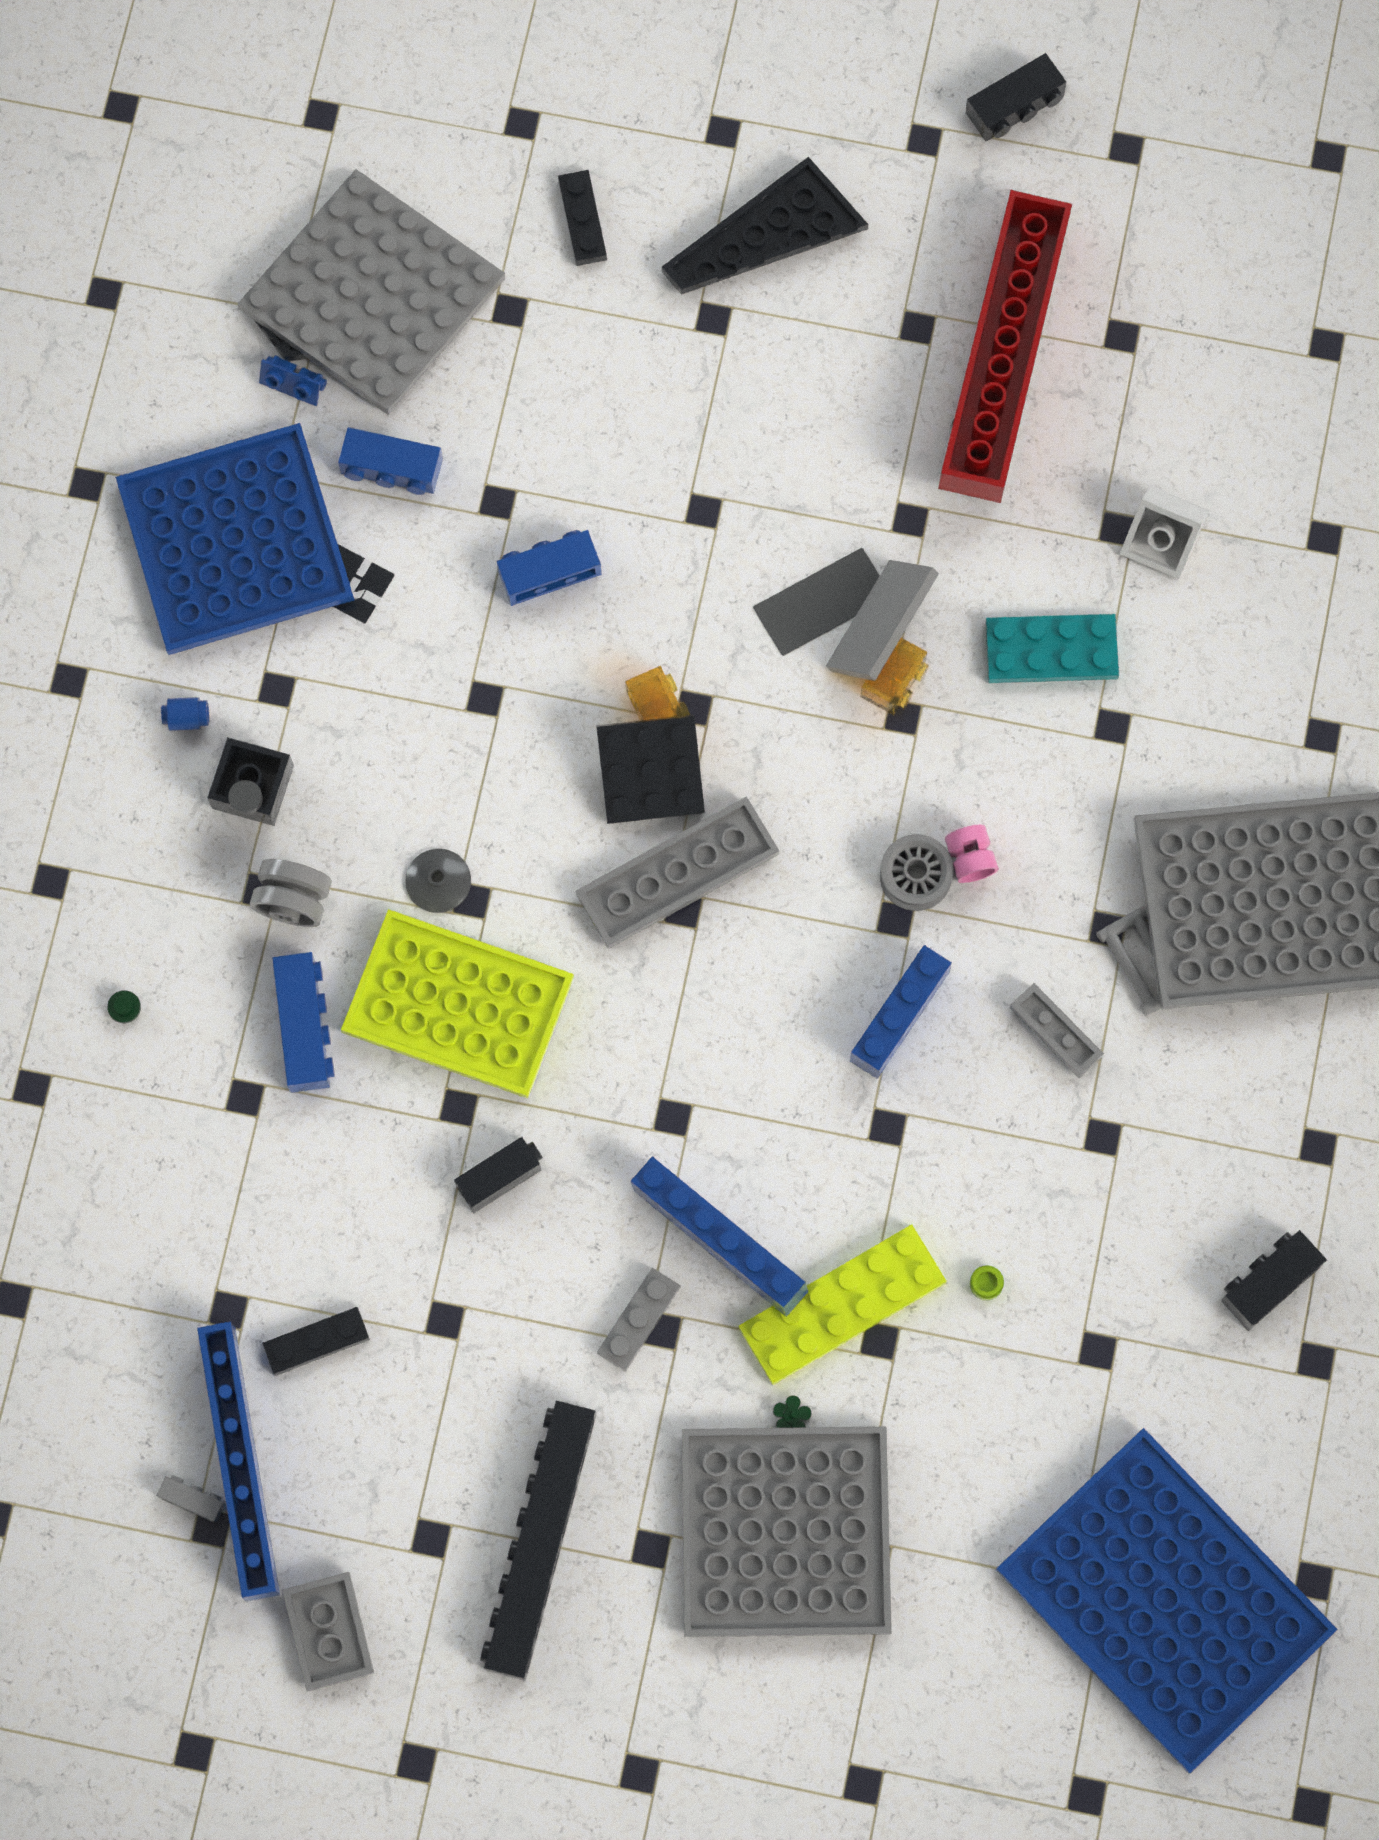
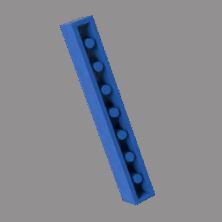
(238, 1461)

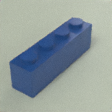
(900, 1011)
(302, 1023)

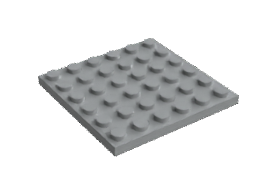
(371, 291)
(786, 1532)

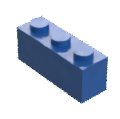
(390, 461)
(549, 566)

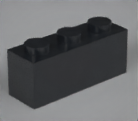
(1016, 98)
(1272, 1279)

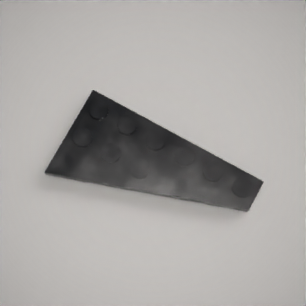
(779, 222)

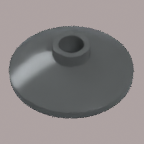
(442, 895)

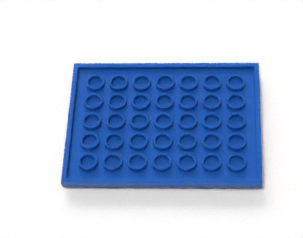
(1166, 1600)

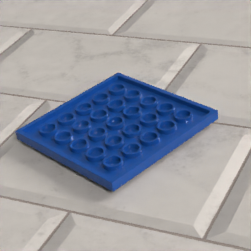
(234, 539)

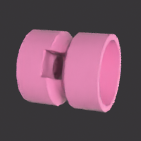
(975, 864)

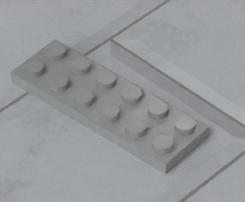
(677, 872)

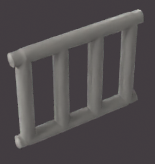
(1110, 935)

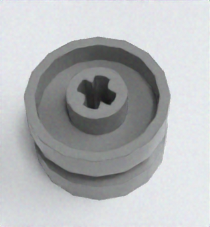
(290, 892)

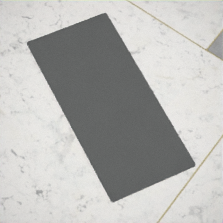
(818, 602)

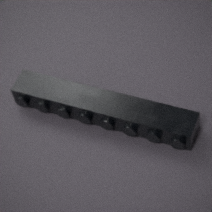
(540, 1540)

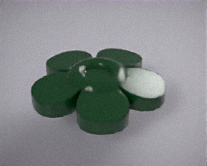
(791, 1414)

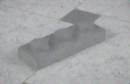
(1056, 1030)
(638, 1319)

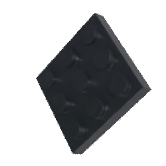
(650, 769)

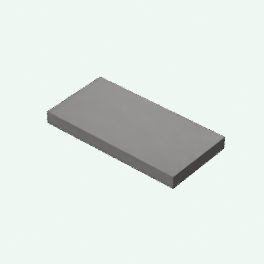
(882, 620)

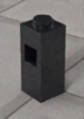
(499, 1174)

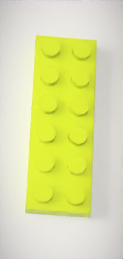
(843, 1304)

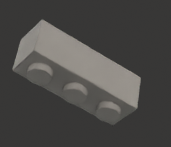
(191, 1498)

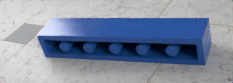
(719, 1236)

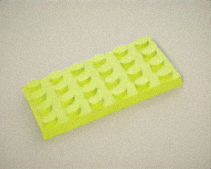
(457, 1003)

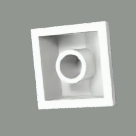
(1164, 532)

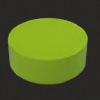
(986, 1283)

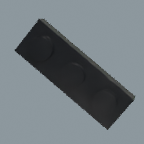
(582, 217)
(316, 1341)

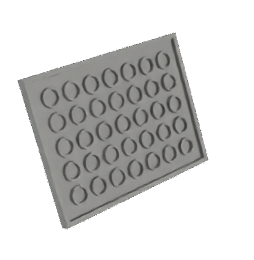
(1262, 899)

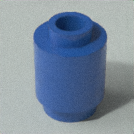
(185, 713)

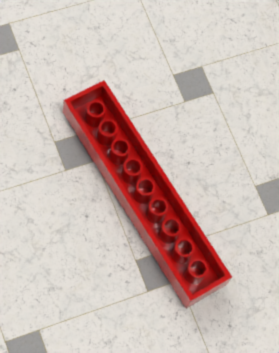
(1005, 346)

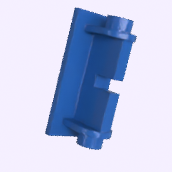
(281, 376)

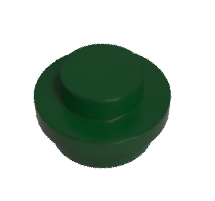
(124, 1006)

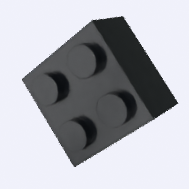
(258, 764)

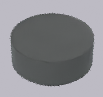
(245, 797)

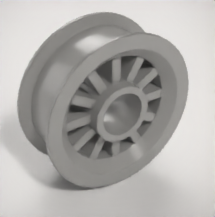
(914, 901)

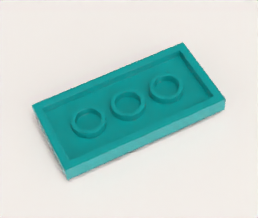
(1052, 648)

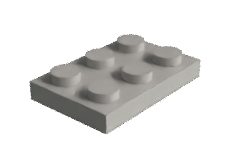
(328, 1631)

